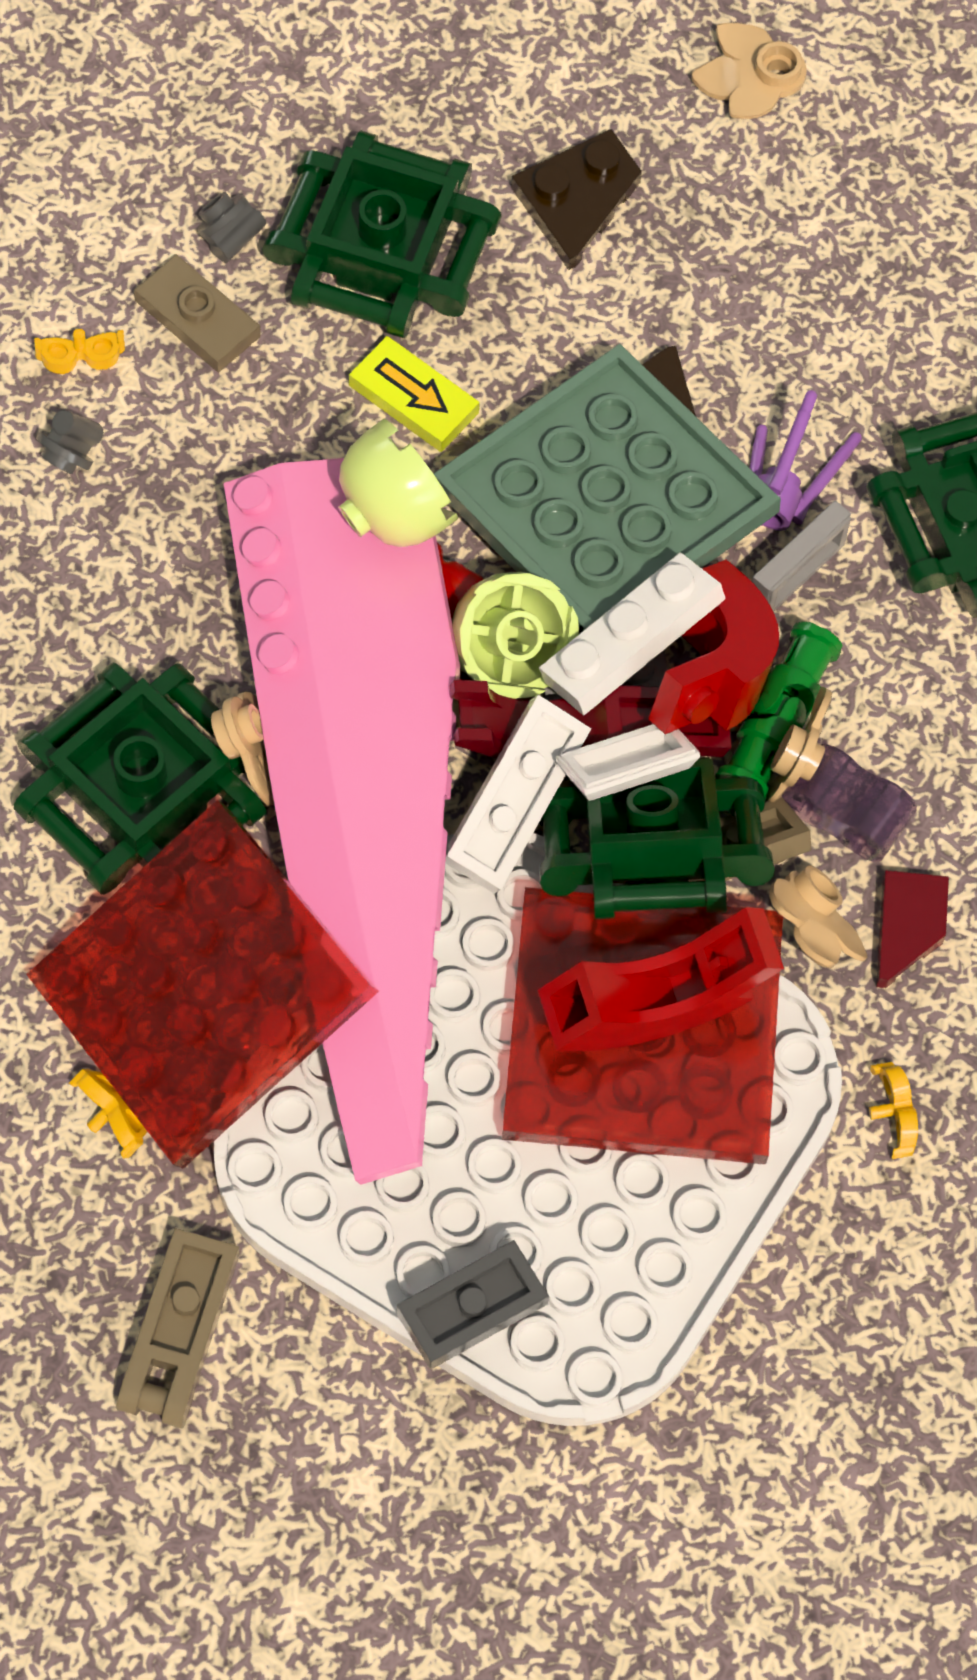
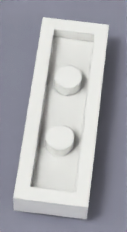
(632, 633)
(514, 794)

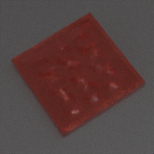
(671, 1096)

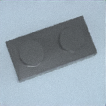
(472, 1304)

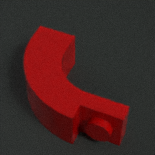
(736, 656)
(664, 994)

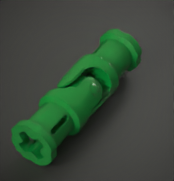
(783, 702)

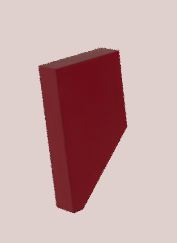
(910, 921)

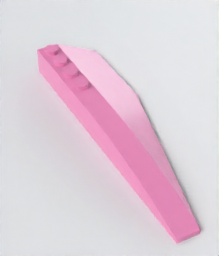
(357, 737)

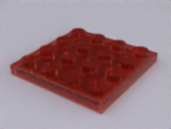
(201, 984)

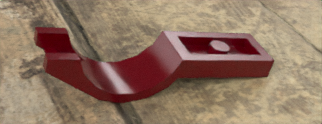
(490, 718)

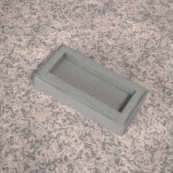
(803, 555)

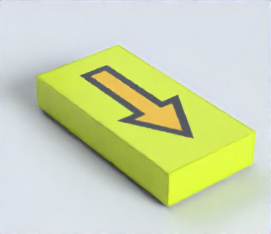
(414, 393)

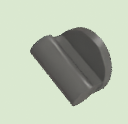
(229, 224)
(70, 441)

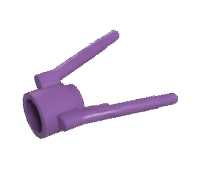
(784, 482)

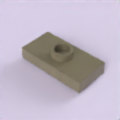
(197, 313)

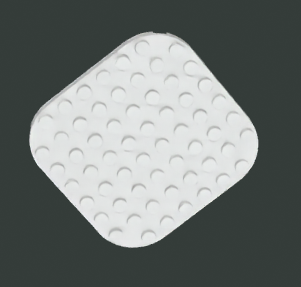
(621, 1240)

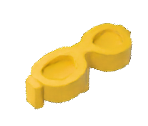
(98, 351)
(900, 1107)
(121, 1119)

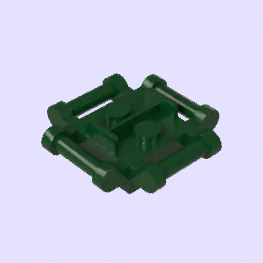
(381, 232)
(943, 503)
(131, 770)
(657, 842)

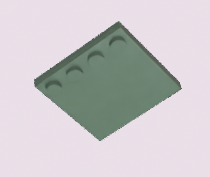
(605, 486)

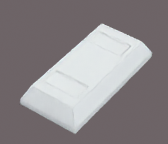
(627, 761)

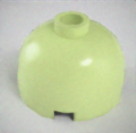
(391, 491)
(510, 629)

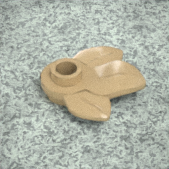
(745, 69)
(240, 734)
(799, 751)
(811, 903)

